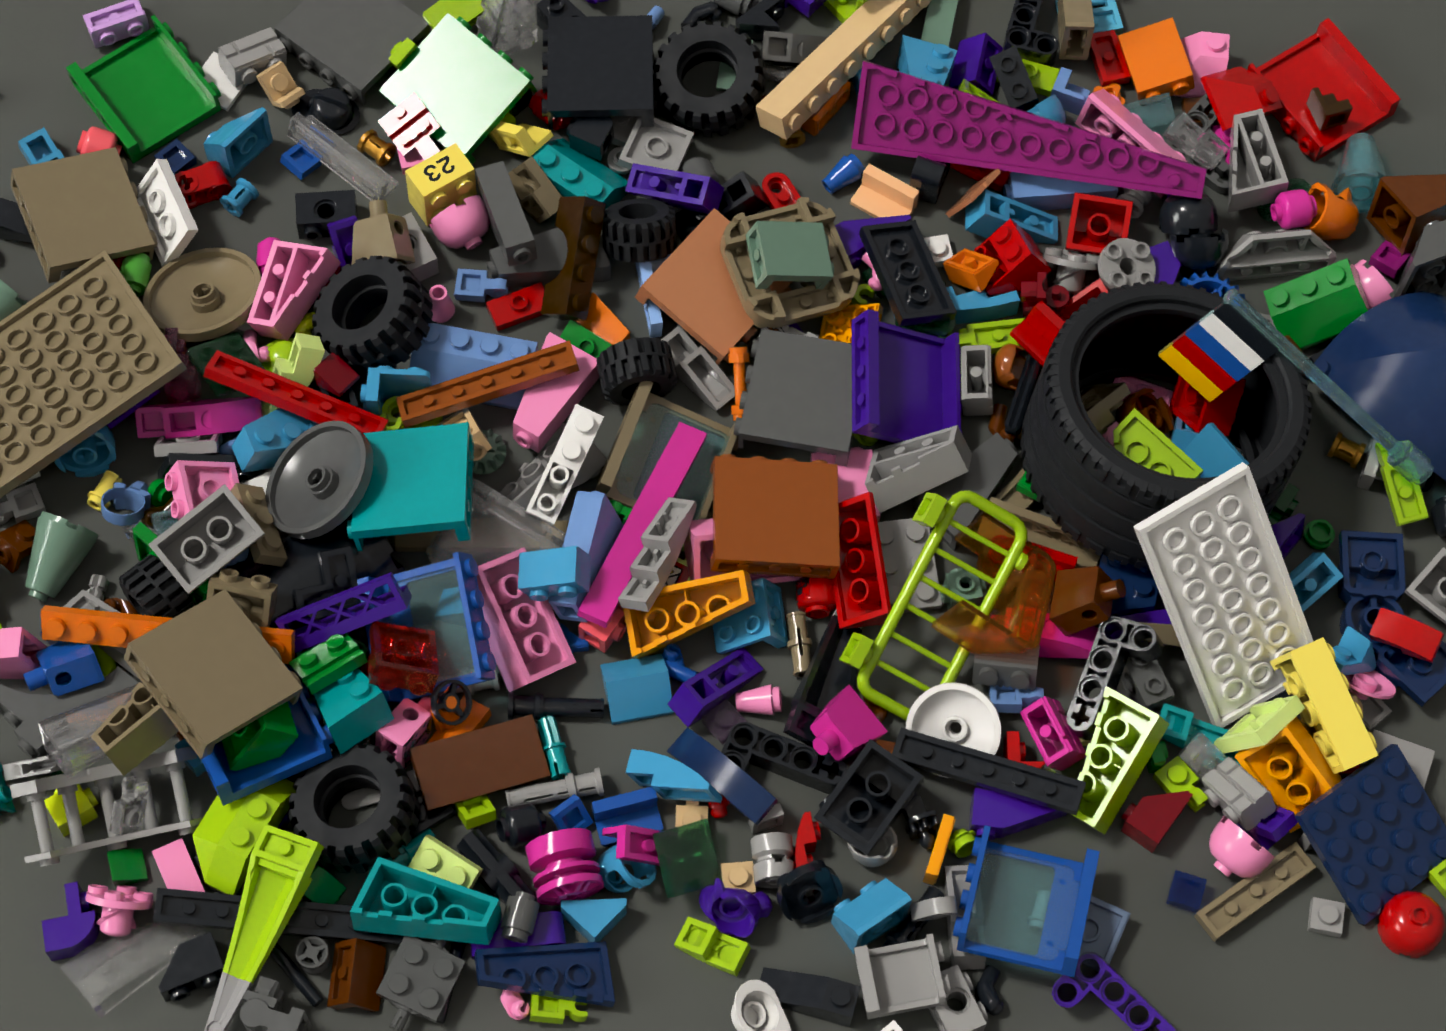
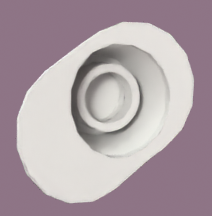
(758, 1008)

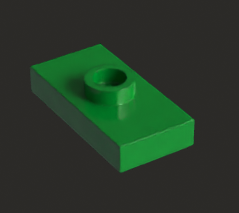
(584, 339)

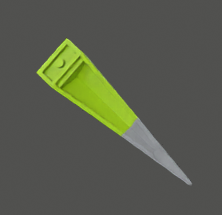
(272, 890)

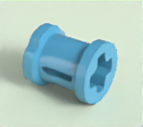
(239, 197)

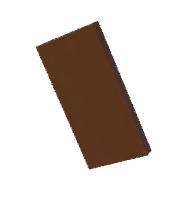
(479, 762)

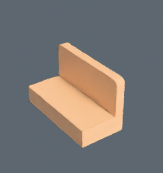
(884, 195)

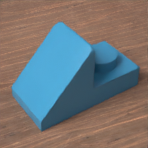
(1354, 653)

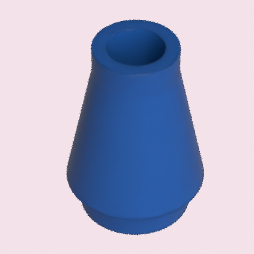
(844, 173)

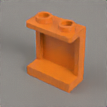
(1157, 60)

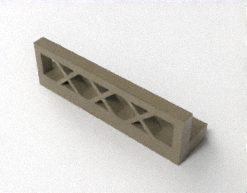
(1048, 534)

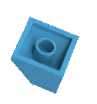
(239, 141)

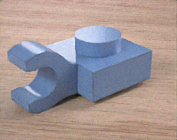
(475, 285)
(1012, 700)

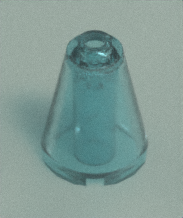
(1359, 170)

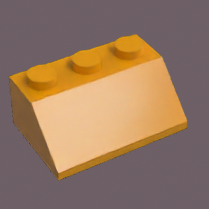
(1290, 768)

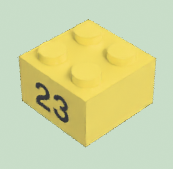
(440, 182)

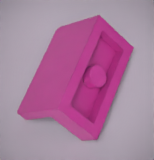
(634, 843)

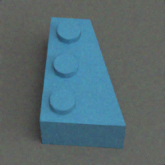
(926, 60)
(266, 439)

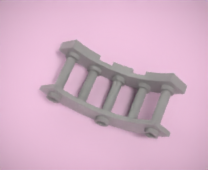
(103, 778)

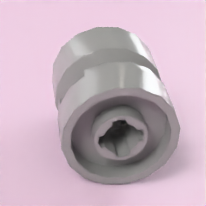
(772, 857)

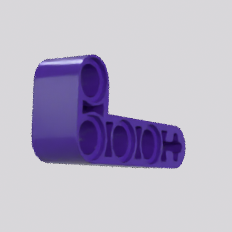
(1097, 985)

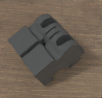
(264, 1010)

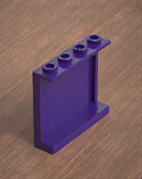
(902, 380)

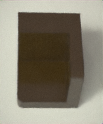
(1327, 110)

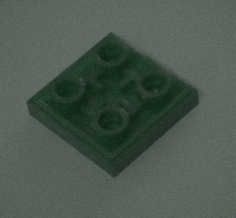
(687, 857)

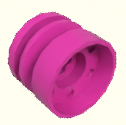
(564, 866)

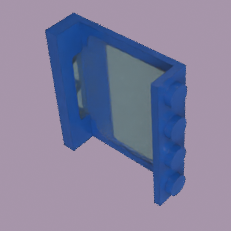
(451, 605)
(1025, 906)

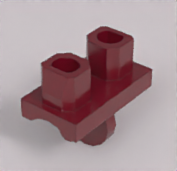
(1033, 292)

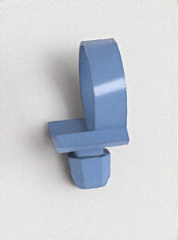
(130, 498)

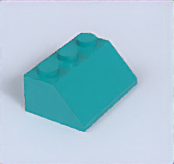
(579, 174)

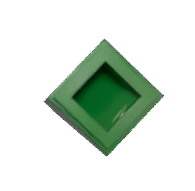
(127, 866)
(323, 887)

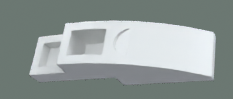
(564, 464)

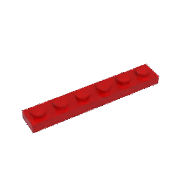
(288, 394)

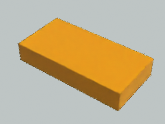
(939, 849)

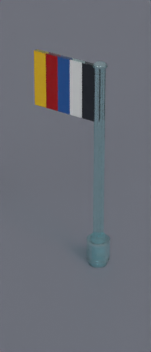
(1238, 339)

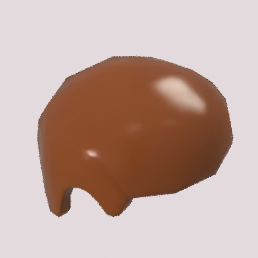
(1008, 366)

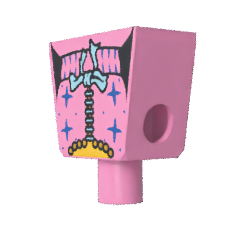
(407, 729)

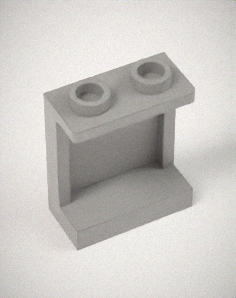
(902, 977)

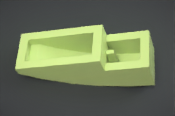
(299, 367)

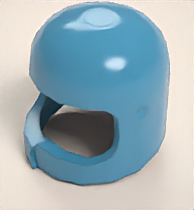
(609, 864)

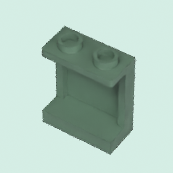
(789, 253)

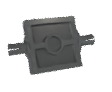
(420, 979)

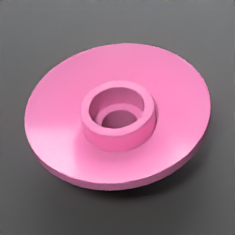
(1371, 685)

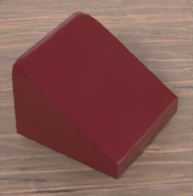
(335, 375)

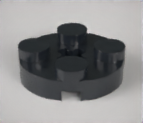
(807, 877)

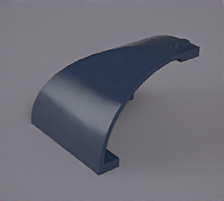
(1397, 369)

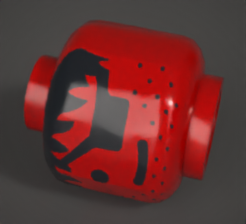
(815, 597)

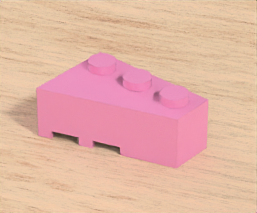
(289, 287)

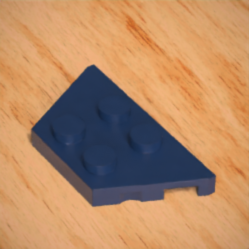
(1139, 584)

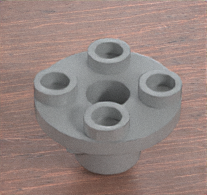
(1126, 263)
(1071, 267)

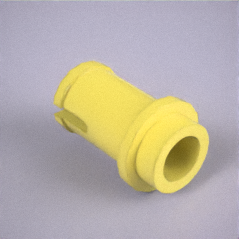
(104, 485)

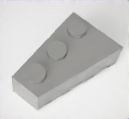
(916, 466)

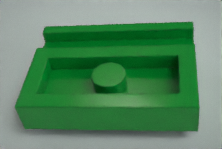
(328, 662)

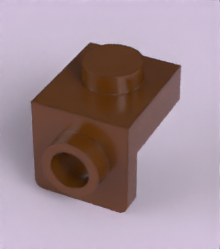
(16, 544)

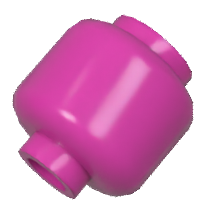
(1294, 209)

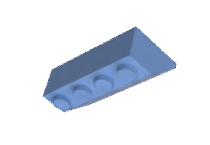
(459, 351)

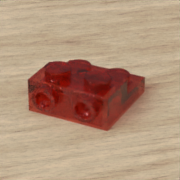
(403, 658)

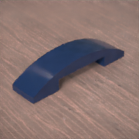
(723, 775)

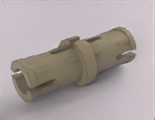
(797, 624)

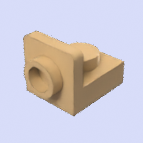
(280, 86)

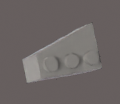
(1254, 163)

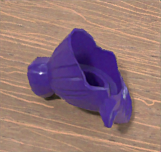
(734, 909)

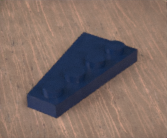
(557, 971)

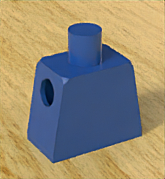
(65, 668)

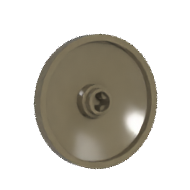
(203, 293)

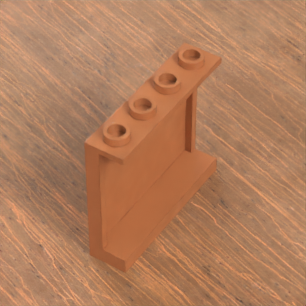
(699, 292)

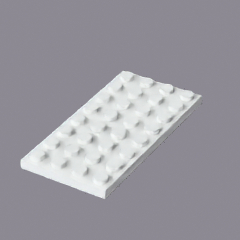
(1225, 592)

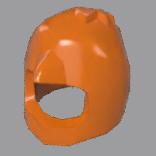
(1335, 215)

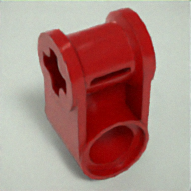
(203, 183)

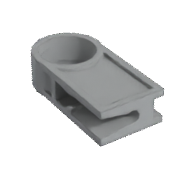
(29, 767)

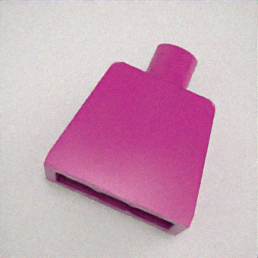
(845, 726)

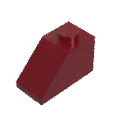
(1153, 817)

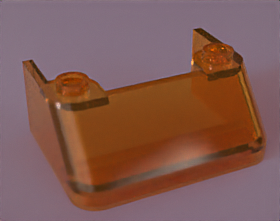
(1022, 606)

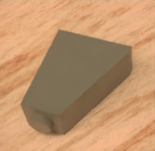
(1075, 28)

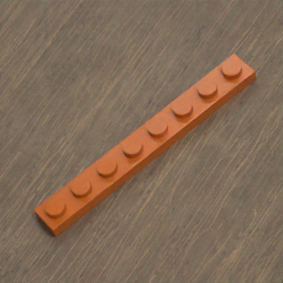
(119, 629)

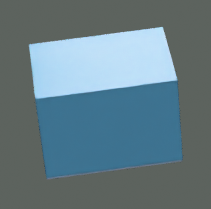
(637, 688)

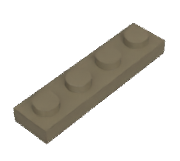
(1254, 892)

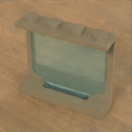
(642, 440)

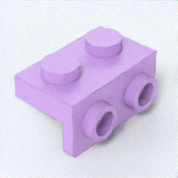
(116, 23)

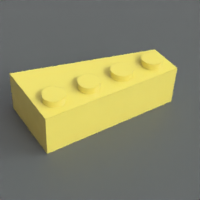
(1328, 704)

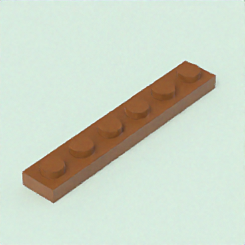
(487, 384)

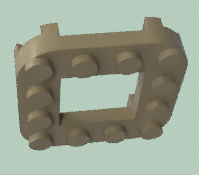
(783, 309)

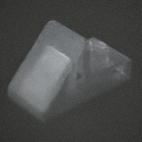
(1201, 755)

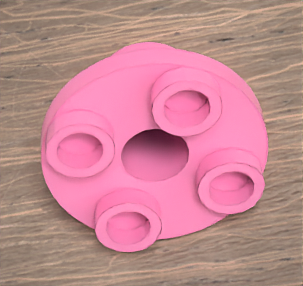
(118, 907)

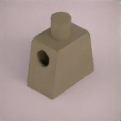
(382, 235)

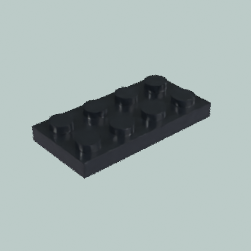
(907, 273)

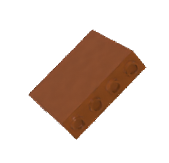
(775, 517)

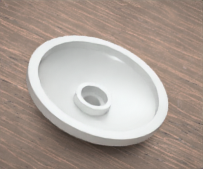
(962, 704)

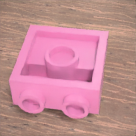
(195, 481)

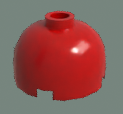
(1411, 924)

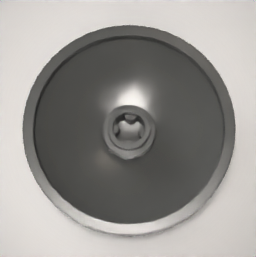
(319, 479)

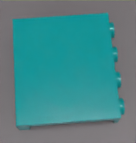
(417, 483)

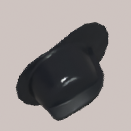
(331, 108)

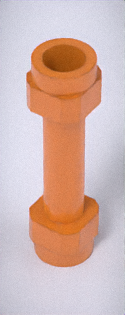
(738, 357)

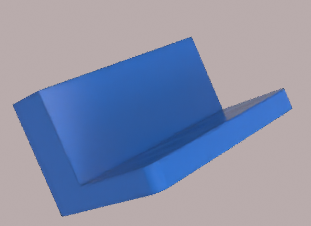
(631, 808)

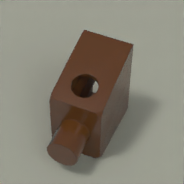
(1083, 598)

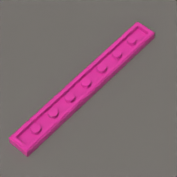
(663, 482)

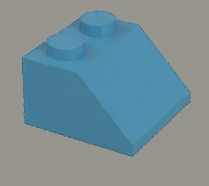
(871, 913)

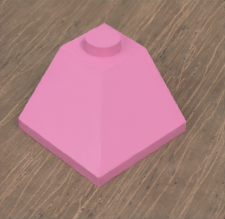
(1206, 55)

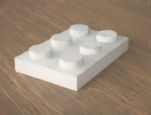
(166, 211)

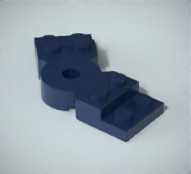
(1373, 580)

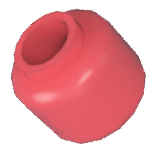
(96, 140)

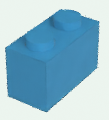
(554, 573)

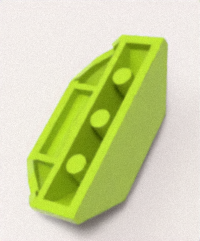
(231, 831)

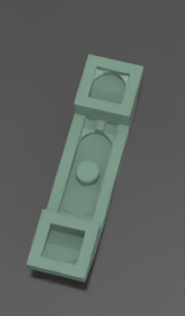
(939, 21)

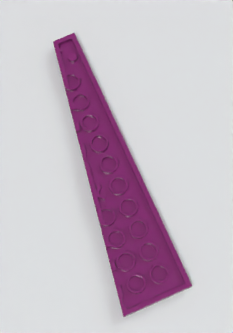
(937, 122)

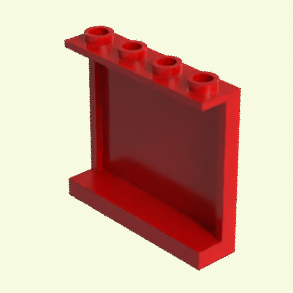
(1334, 67)

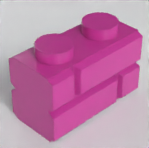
(1052, 734)

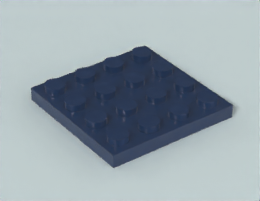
(1375, 833)

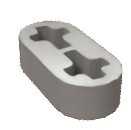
(933, 908)

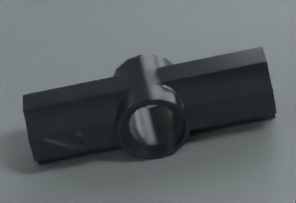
(498, 872)

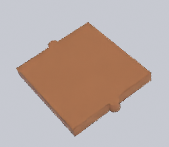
(973, 193)

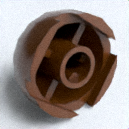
(1150, 407)

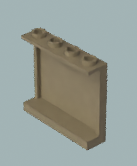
(80, 209)
(212, 671)

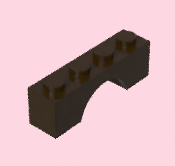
(571, 290)

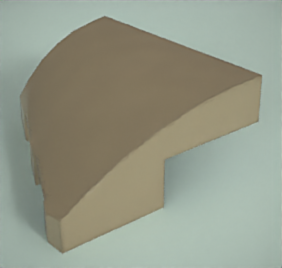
(535, 190)

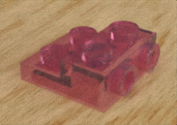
(185, 386)

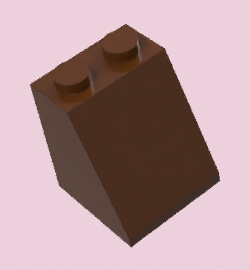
(1406, 206)

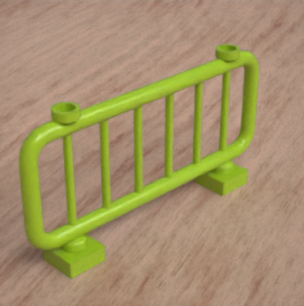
(931, 513)

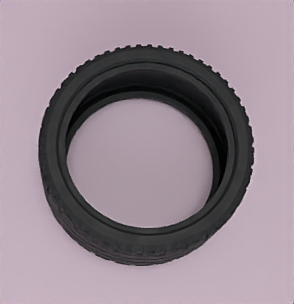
(1090, 483)

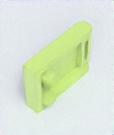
(1261, 725)

